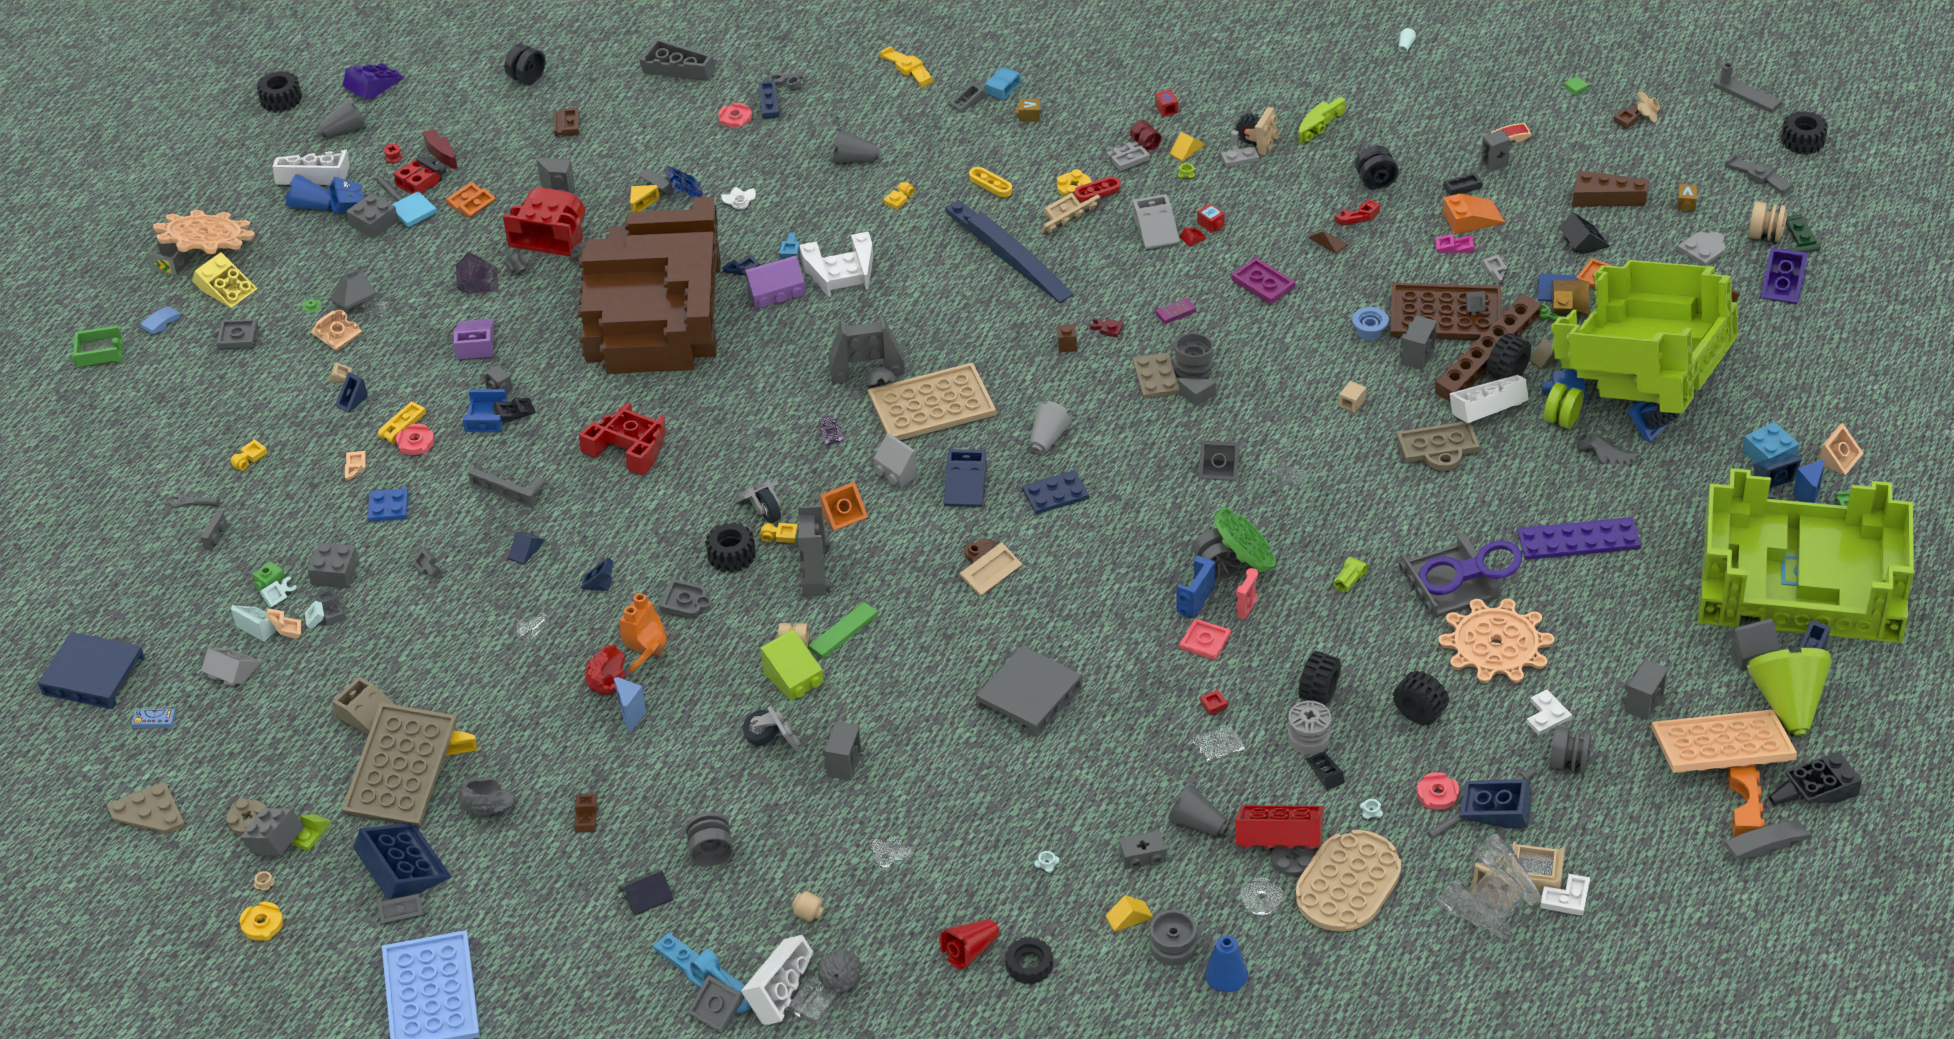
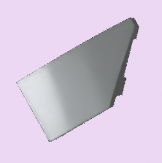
(1495, 267)

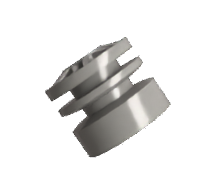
(1309, 727)

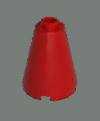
(967, 941)

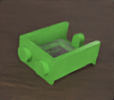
(97, 346)

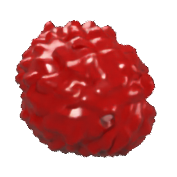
(603, 669)

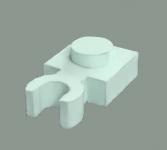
(275, 592)

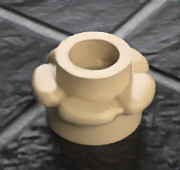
(260, 878)

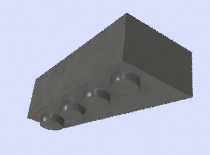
(677, 61)

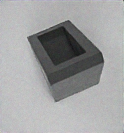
(1197, 389)

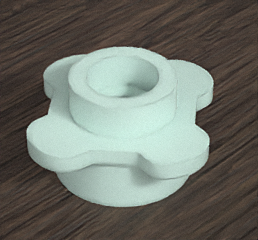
(1371, 804)
(1046, 856)

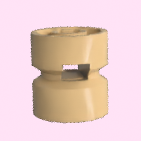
(801, 629)

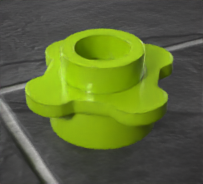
(1186, 170)

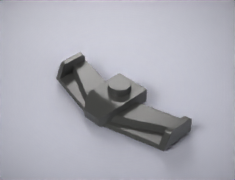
(1760, 173)

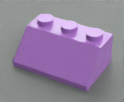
(775, 282)

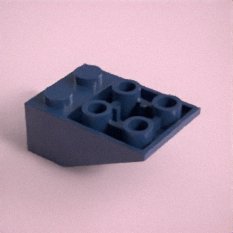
(965, 477)

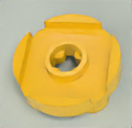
(1075, 177)
(263, 931)

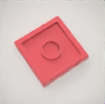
(1205, 639)

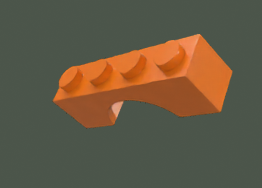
(1745, 781)

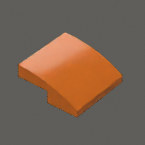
(470, 199)

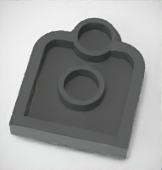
(685, 599)

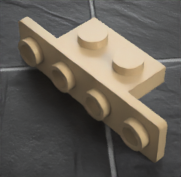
(1064, 209)

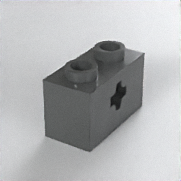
(1495, 150)
(1142, 849)

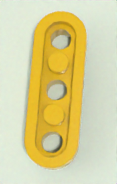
(990, 182)

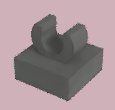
(1475, 301)

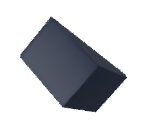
(352, 393)
(524, 547)

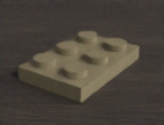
(1156, 375)

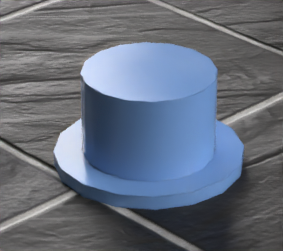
(1370, 322)

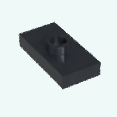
(1463, 184)

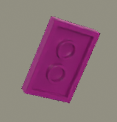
(1263, 280)

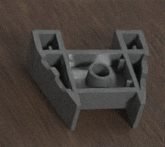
(861, 344)
(812, 547)

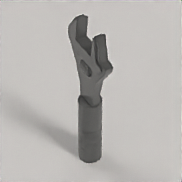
(183, 500)

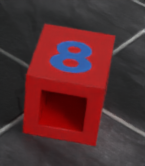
(1166, 103)

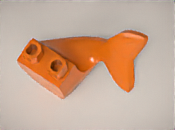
(642, 630)

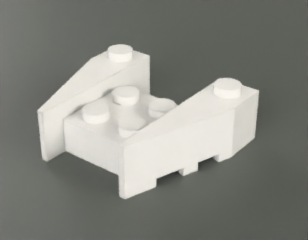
(841, 269)

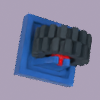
(1650, 419)

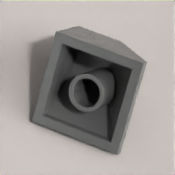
(352, 290)

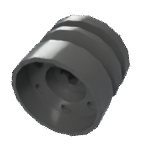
(1193, 356)
(1570, 749)
(709, 839)

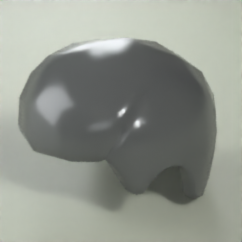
(878, 375)

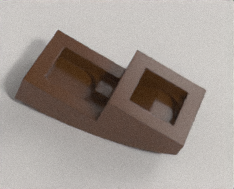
(585, 813)

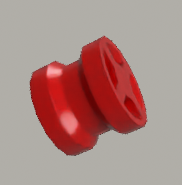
(392, 153)

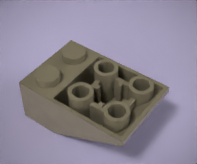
(359, 704)

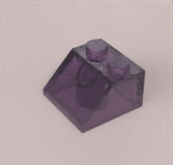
(476, 275)

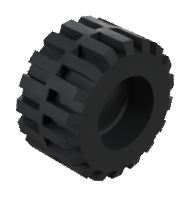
(279, 91)
(1804, 132)
(1509, 357)
(730, 547)
(1319, 677)
(1420, 698)

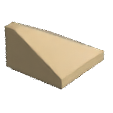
(339, 373)

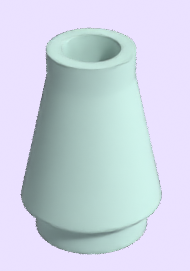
(1407, 38)

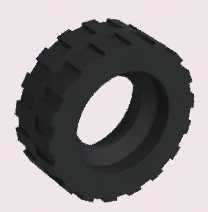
(1025, 946)

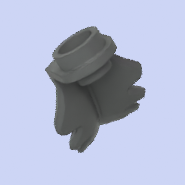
(1606, 449)

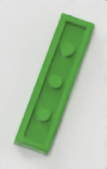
(843, 630)

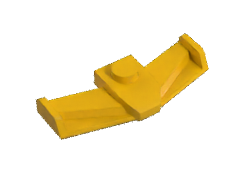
(908, 65)

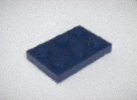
(1055, 492)

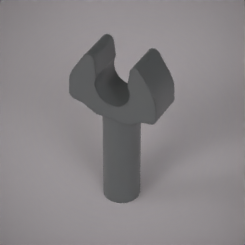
(779, 78)

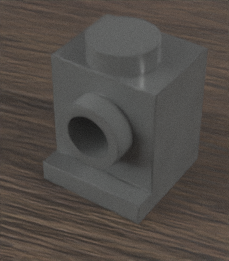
(497, 379)

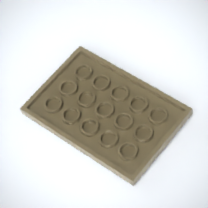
(400, 764)

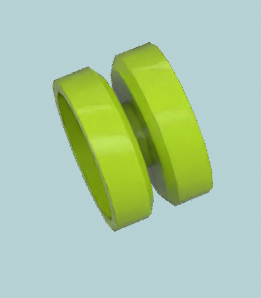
(1563, 405)

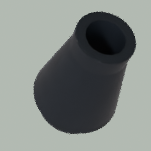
(1784, 793)

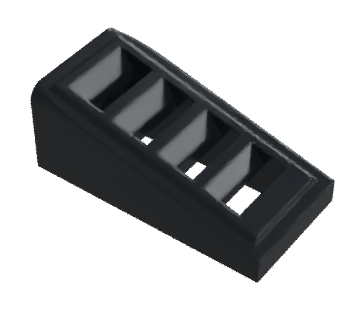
(1330, 780)

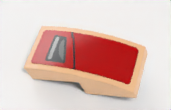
(1516, 132)

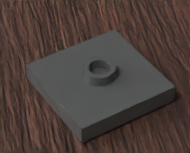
(237, 334)
(716, 1004)

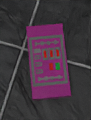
(1175, 310)

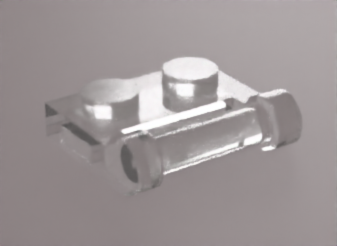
(817, 1003)

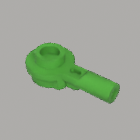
(1547, 314)

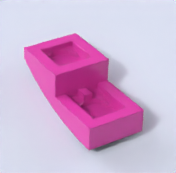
(1449, 244)

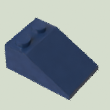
(1497, 802)

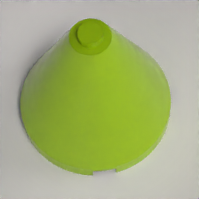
(1792, 684)

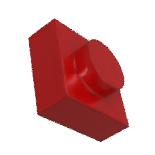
(1213, 702)

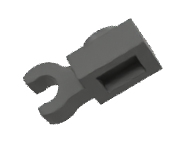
(425, 563)

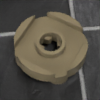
(242, 808)

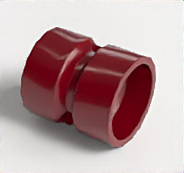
(1145, 135)

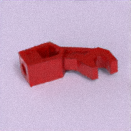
(1366, 212)

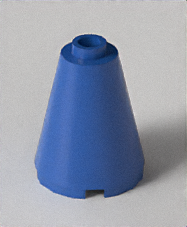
(307, 195)
(1226, 966)

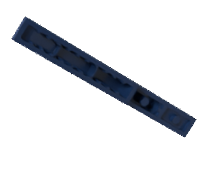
(1009, 250)

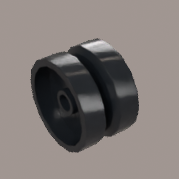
(525, 64)
(1376, 167)

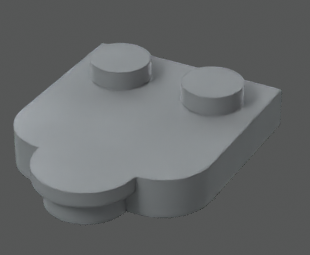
(1703, 247)

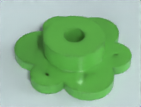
(311, 305)

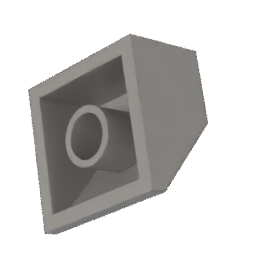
(895, 461)
(229, 665)

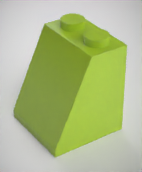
(791, 665)

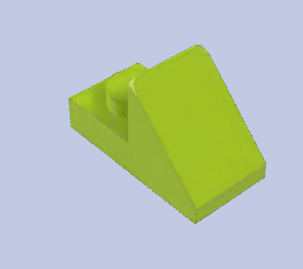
(313, 829)

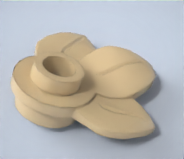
(1648, 106)

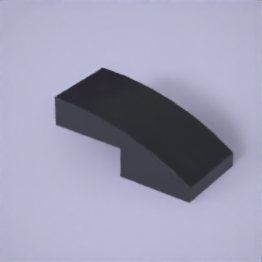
(514, 410)

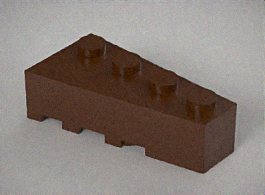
(1609, 190)

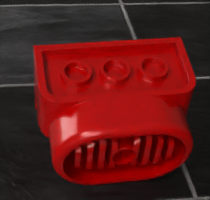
(546, 222)

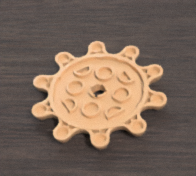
(203, 231)
(1484, 624)

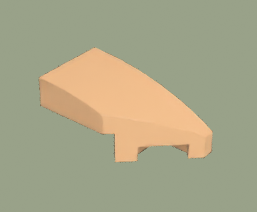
(354, 464)
(285, 626)

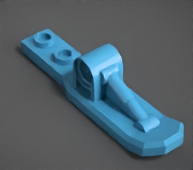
(697, 966)

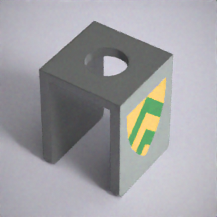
(168, 260)

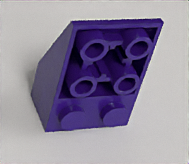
(370, 79)

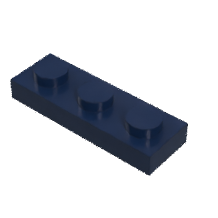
(768, 99)

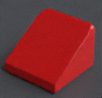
(1192, 236)

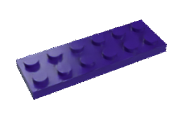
(1579, 538)

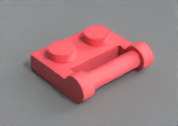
(1247, 594)

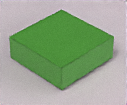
(1576, 85)

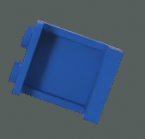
(481, 413)
(1191, 599)

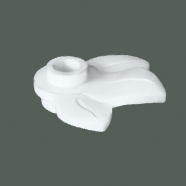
(738, 198)

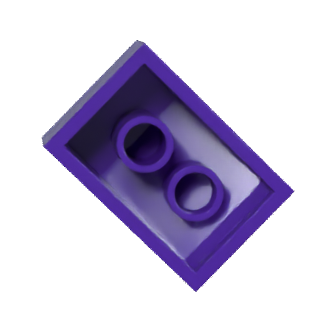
(1784, 275)

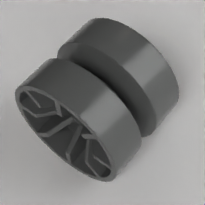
(1210, 546)

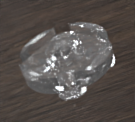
(1261, 907)

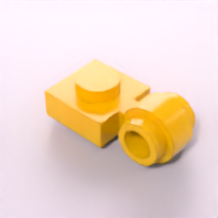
(897, 199)
(252, 451)
(784, 533)

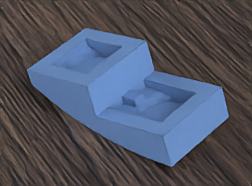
(158, 321)

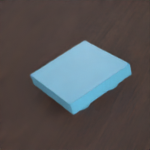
(414, 209)

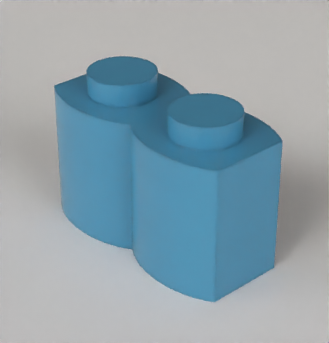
(1003, 83)

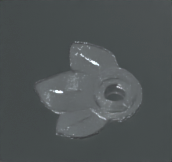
(891, 849)

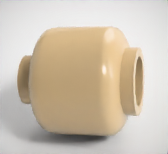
(807, 906)

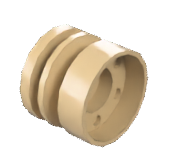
(1767, 221)

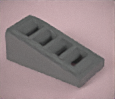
(979, 94)

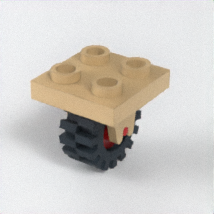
(1258, 130)

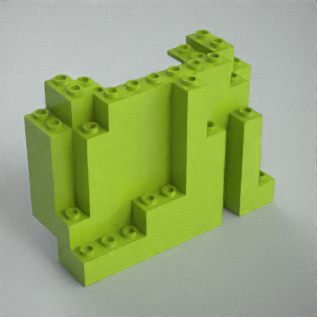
(1651, 332)
(1849, 560)

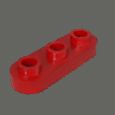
(1100, 187)

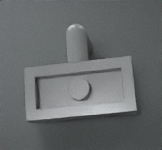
(1239, 156)

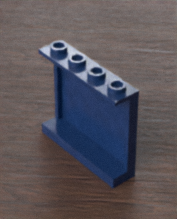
(89, 670)

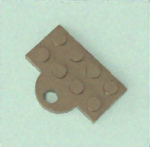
(1438, 444)

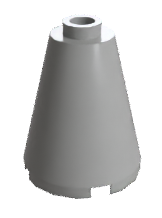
(1048, 426)

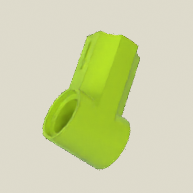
(1352, 571)

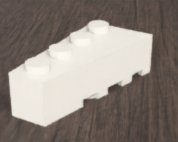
(315, 168)
(1488, 398)
(776, 979)

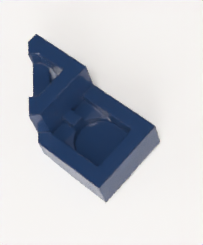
(740, 267)

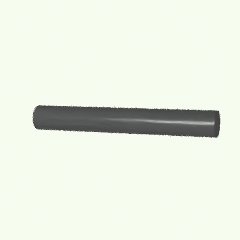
(389, 188)

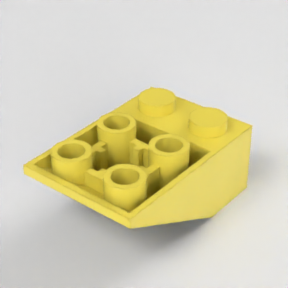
(223, 281)

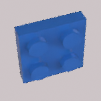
(388, 505)

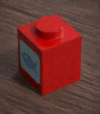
(1210, 218)

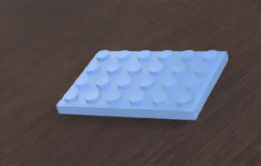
(431, 988)

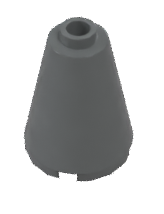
(342, 120)
(852, 148)
(1198, 813)

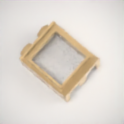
(1541, 864)

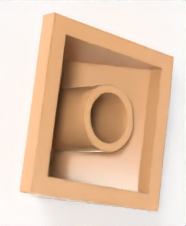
(1840, 451)

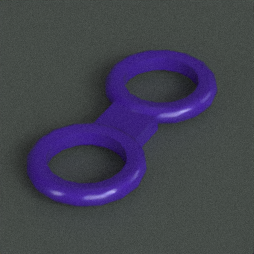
(1471, 568)

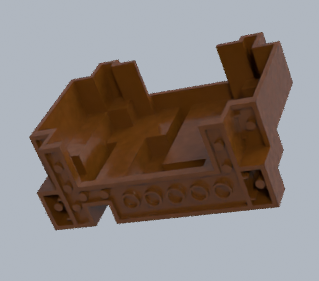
(651, 291)

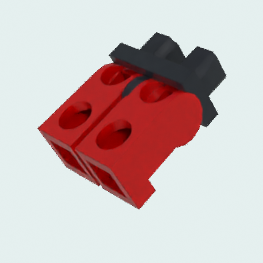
(419, 175)

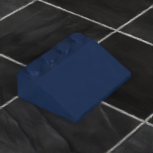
(399, 859)

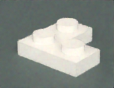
(1550, 714)
(1569, 900)

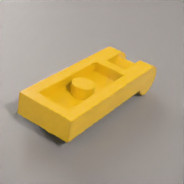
(407, 416)

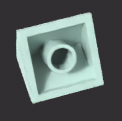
(253, 621)

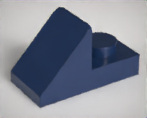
(599, 577)
(1815, 636)

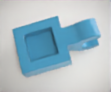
(790, 247)

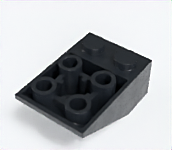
(1826, 779)

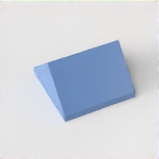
(630, 701)

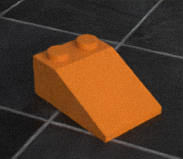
(1470, 213)

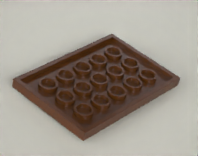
(1445, 305)

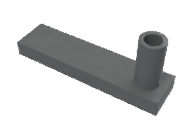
(1743, 91)
(507, 489)

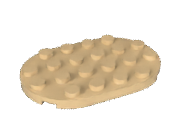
(1348, 880)

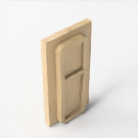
(990, 569)

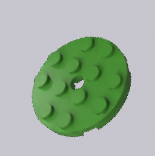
(1244, 540)

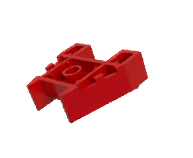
(627, 430)

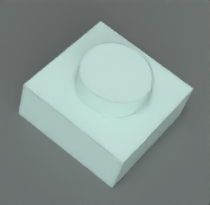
(314, 614)

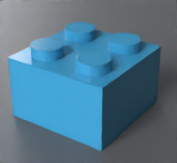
(1769, 443)

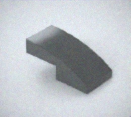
(332, 609)

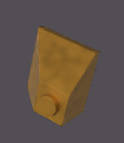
(1570, 296)

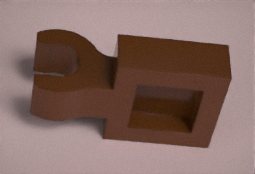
(1627, 116)

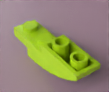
(1318, 117)

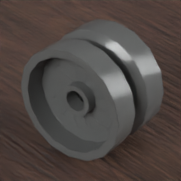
(1173, 937)

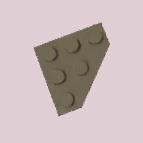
(148, 809)

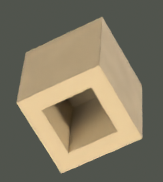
(1352, 396)

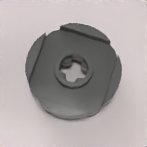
(1289, 867)

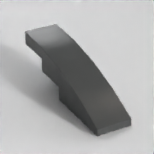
(1767, 838)

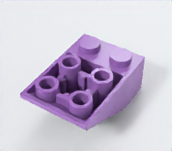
(474, 339)

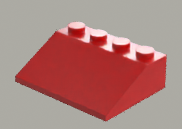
(1279, 826)

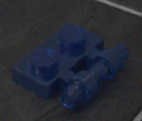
(683, 181)

